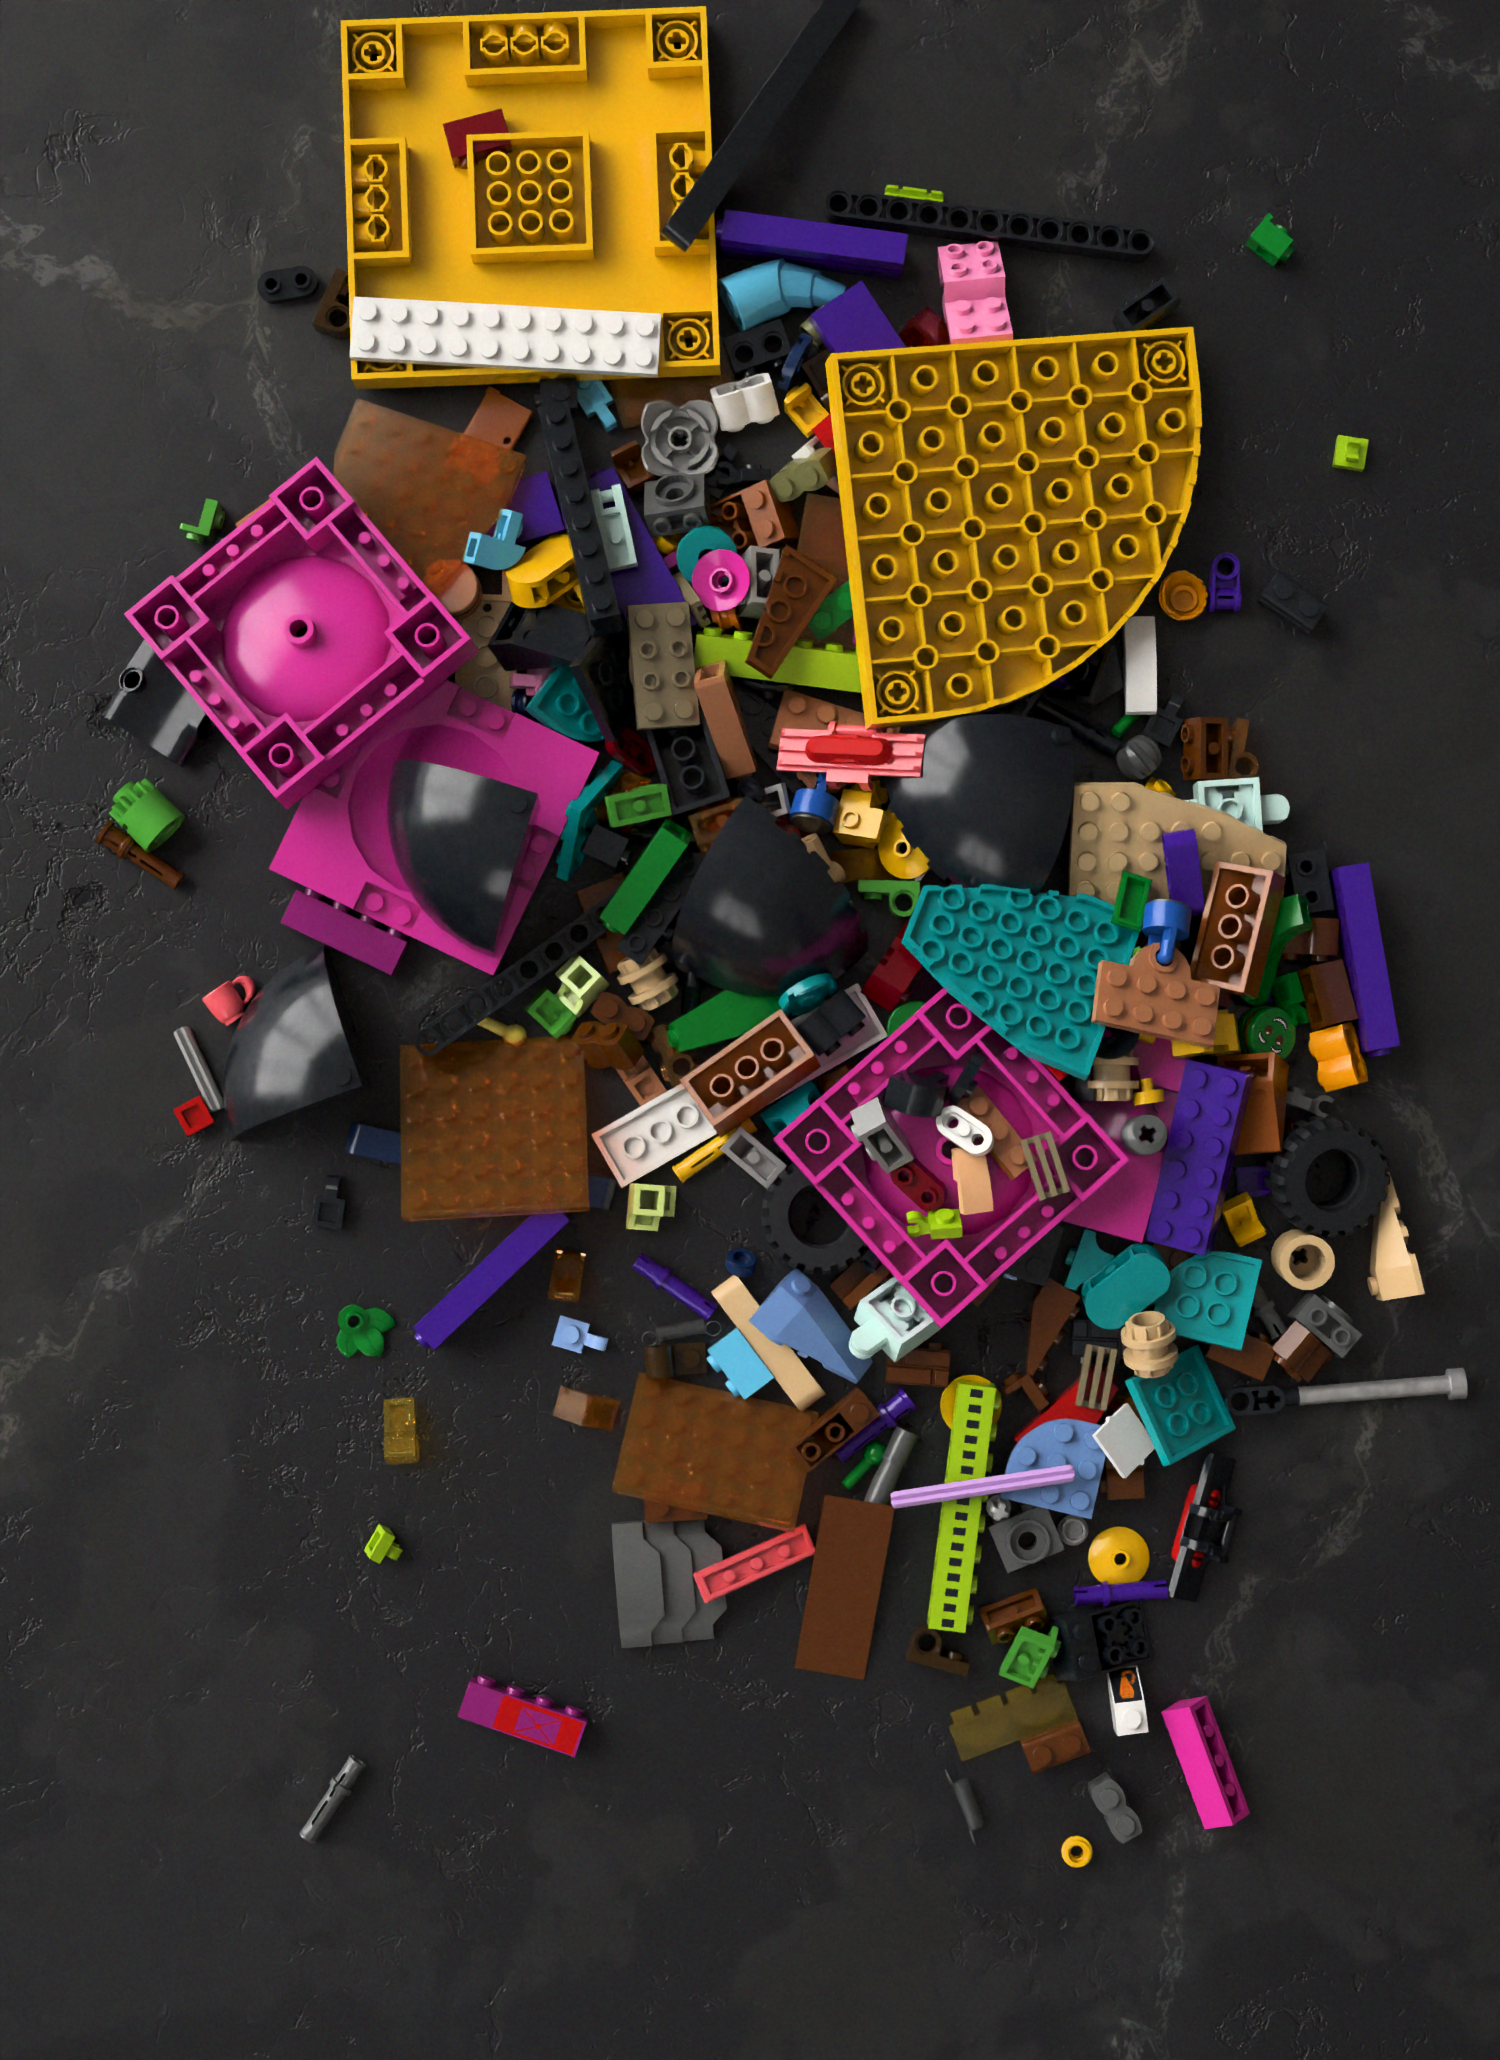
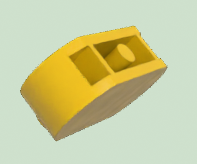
(542, 573)

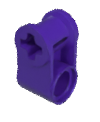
(1224, 586)

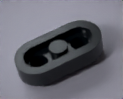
(287, 286)

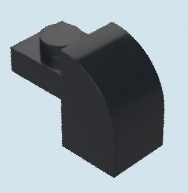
(917, 1094)

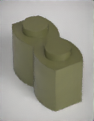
(804, 474)

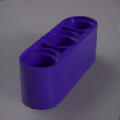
(1183, 869)

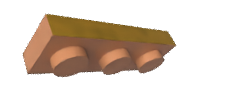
(1007, 1146)

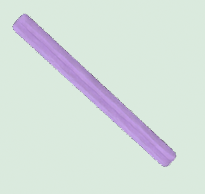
(983, 1486)

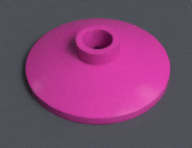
(708, 578)

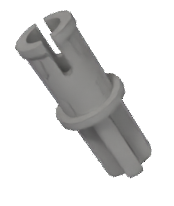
(998, 1507)

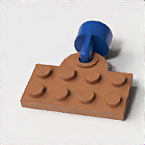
(813, 807)
(1156, 988)

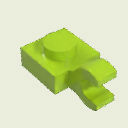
(939, 1224)

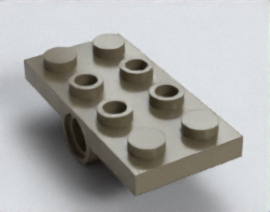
(662, 665)

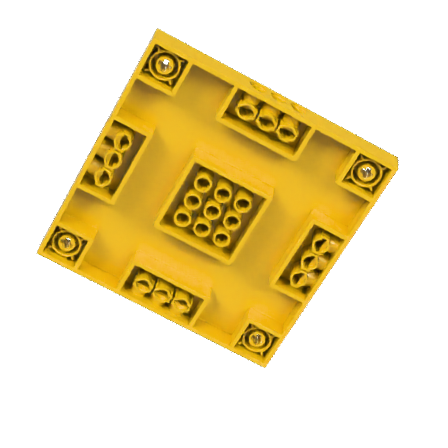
(603, 153)

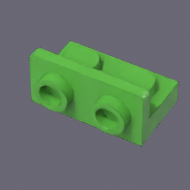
(1030, 1656)

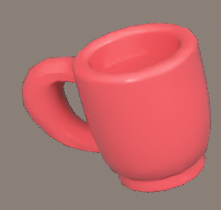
(227, 1003)

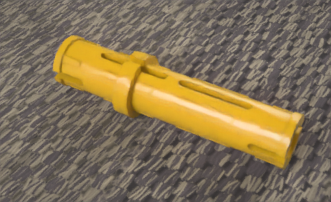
(708, 1153)

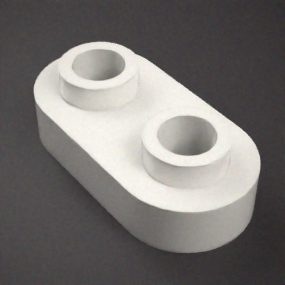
(966, 1131)

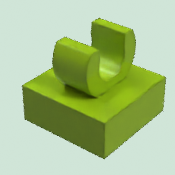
(1350, 453)
(382, 1544)

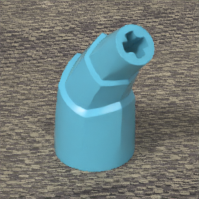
(772, 289)

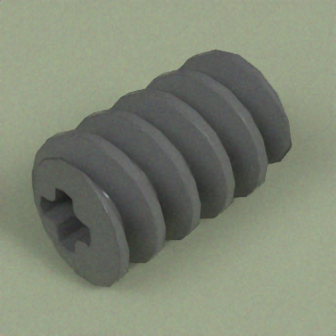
(1154, 1139)

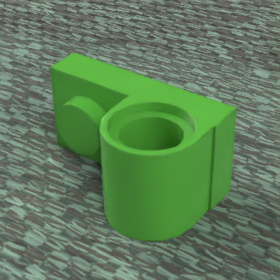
(638, 805)
(876, 888)

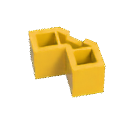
(1225, 1040)

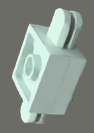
(1242, 800)
(884, 1325)

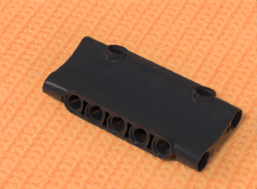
(158, 707)

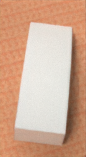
(1140, 665)

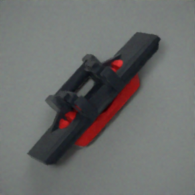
(1203, 1505)

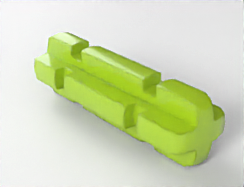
(915, 193)

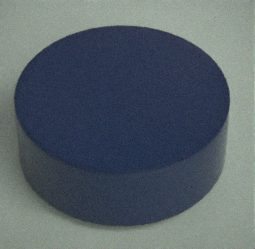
(740, 1262)

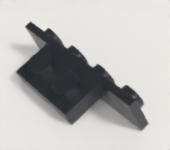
(660, 915)

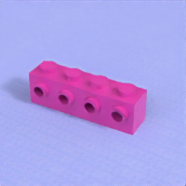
(1205, 1765)

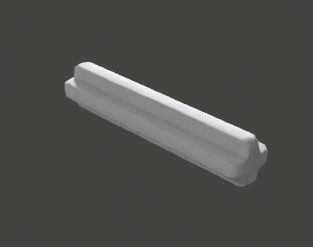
(199, 1069)

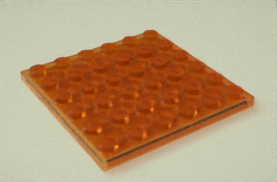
(493, 1129)

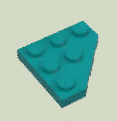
(582, 818)

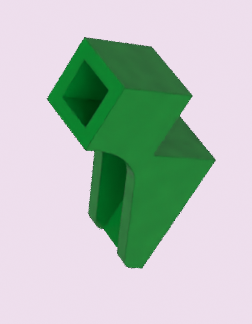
(1291, 920)

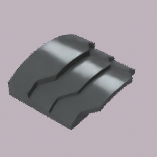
(657, 1585)

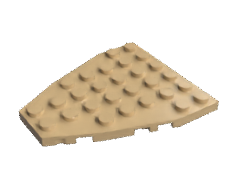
(1122, 829)

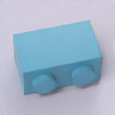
(739, 1363)

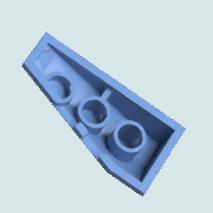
(806, 1321)

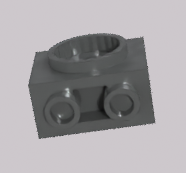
(676, 504)
(1326, 1323)
(1027, 1519)

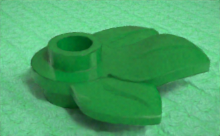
(364, 1335)

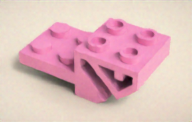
(974, 292)

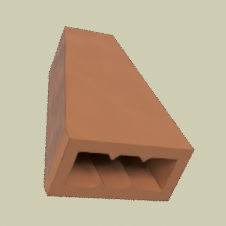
(725, 720)

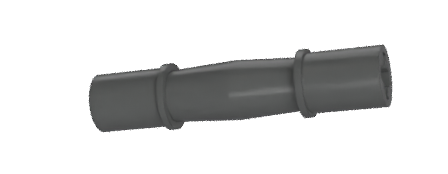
(893, 1461)

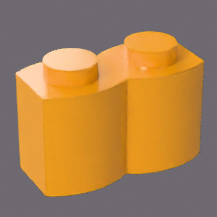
(1338, 1057)

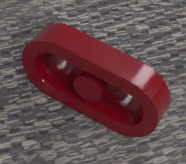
(628, 748)
(920, 1181)

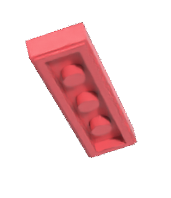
(754, 1563)

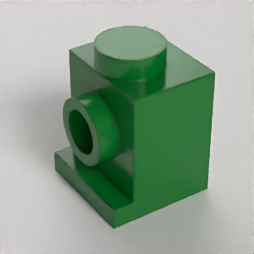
(1271, 242)

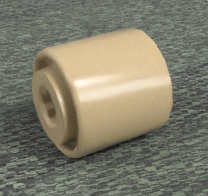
(1316, 1267)

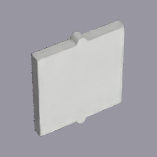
(1124, 1440)

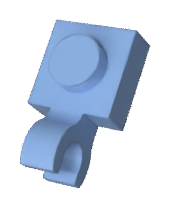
(574, 1334)

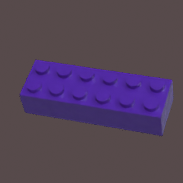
(1199, 1156)

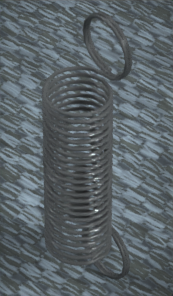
(684, 1325)
(967, 1814)

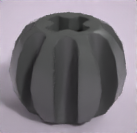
(1139, 757)

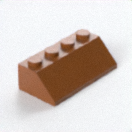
(1237, 928)
(750, 1073)

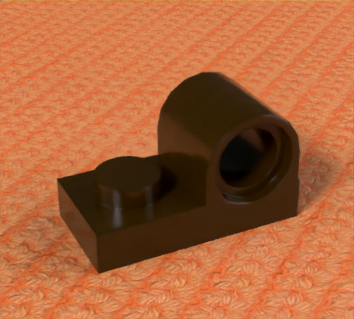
(331, 307)
(675, 1359)
(950, 1661)

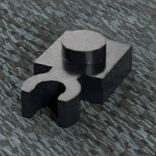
(965, 1083)

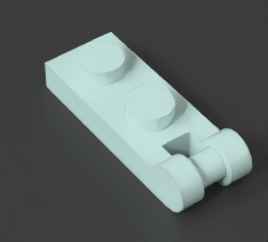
(614, 528)

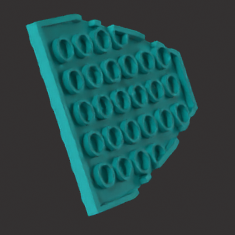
(1022, 963)

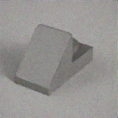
(753, 1157)

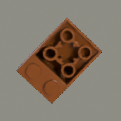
(755, 518)
(1266, 1105)

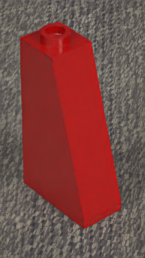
(1065, 1406)

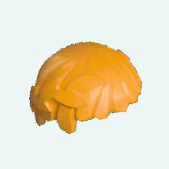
(1182, 595)

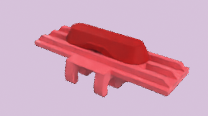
(851, 753)

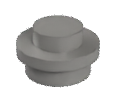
(1072, 1530)

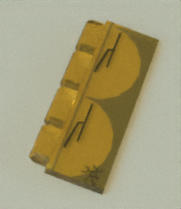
(1011, 1722)

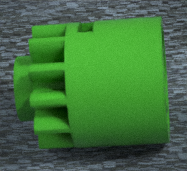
(145, 814)

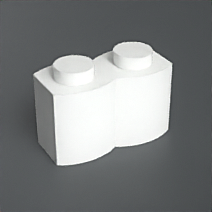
(745, 402)

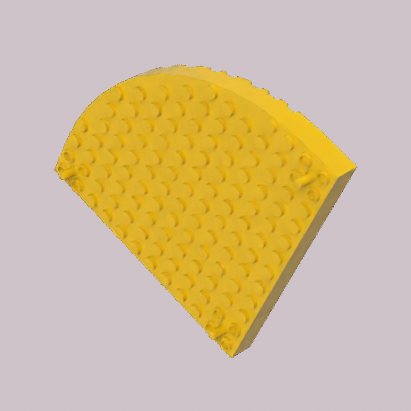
(1006, 507)

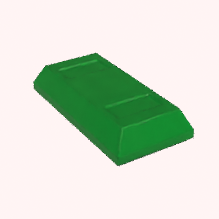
(1131, 901)

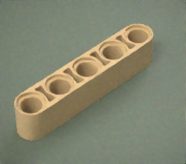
(779, 1360)

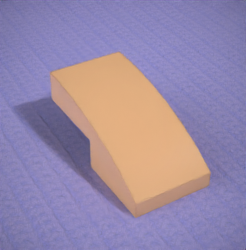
(973, 1182)

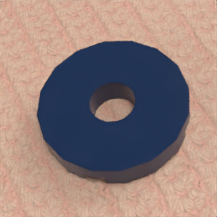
(794, 362)

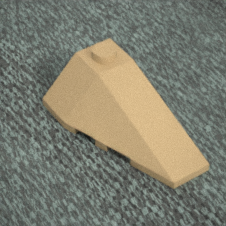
(1392, 1266)

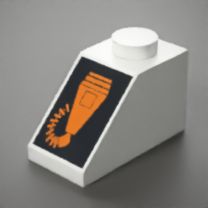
(1127, 1701)

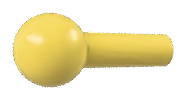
(511, 1033)

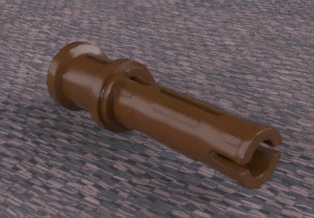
(129, 849)

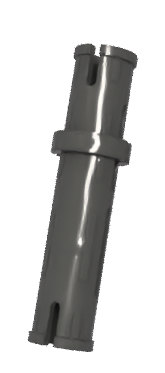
(1265, 1310)
(340, 1788)

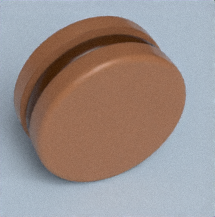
(462, 593)

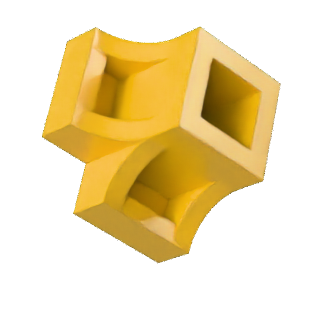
(858, 820)

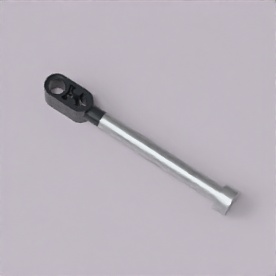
(1452, 1383)

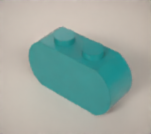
(1125, 1286)

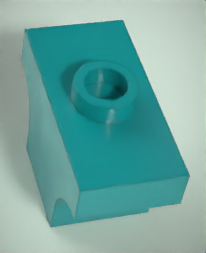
(790, 1107)
(1084, 1259)

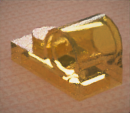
(400, 1433)

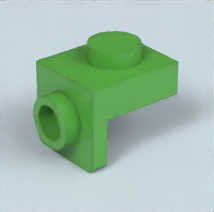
(211, 520)
(551, 1013)

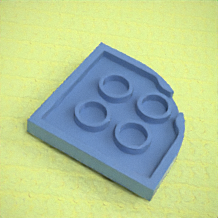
(1060, 1444)

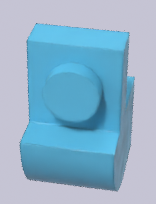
(500, 550)

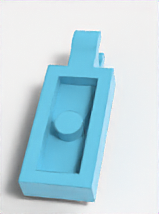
(595, 399)

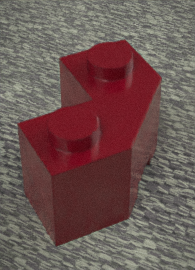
(893, 975)

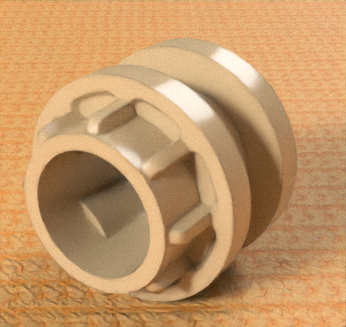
(650, 982)
(1112, 1078)
(1149, 1344)

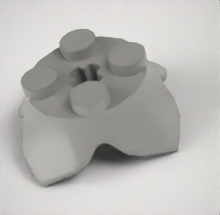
(664, 421)

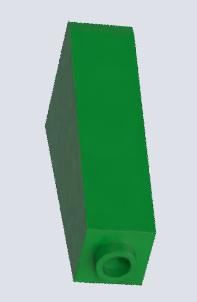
(645, 876)
(719, 1020)

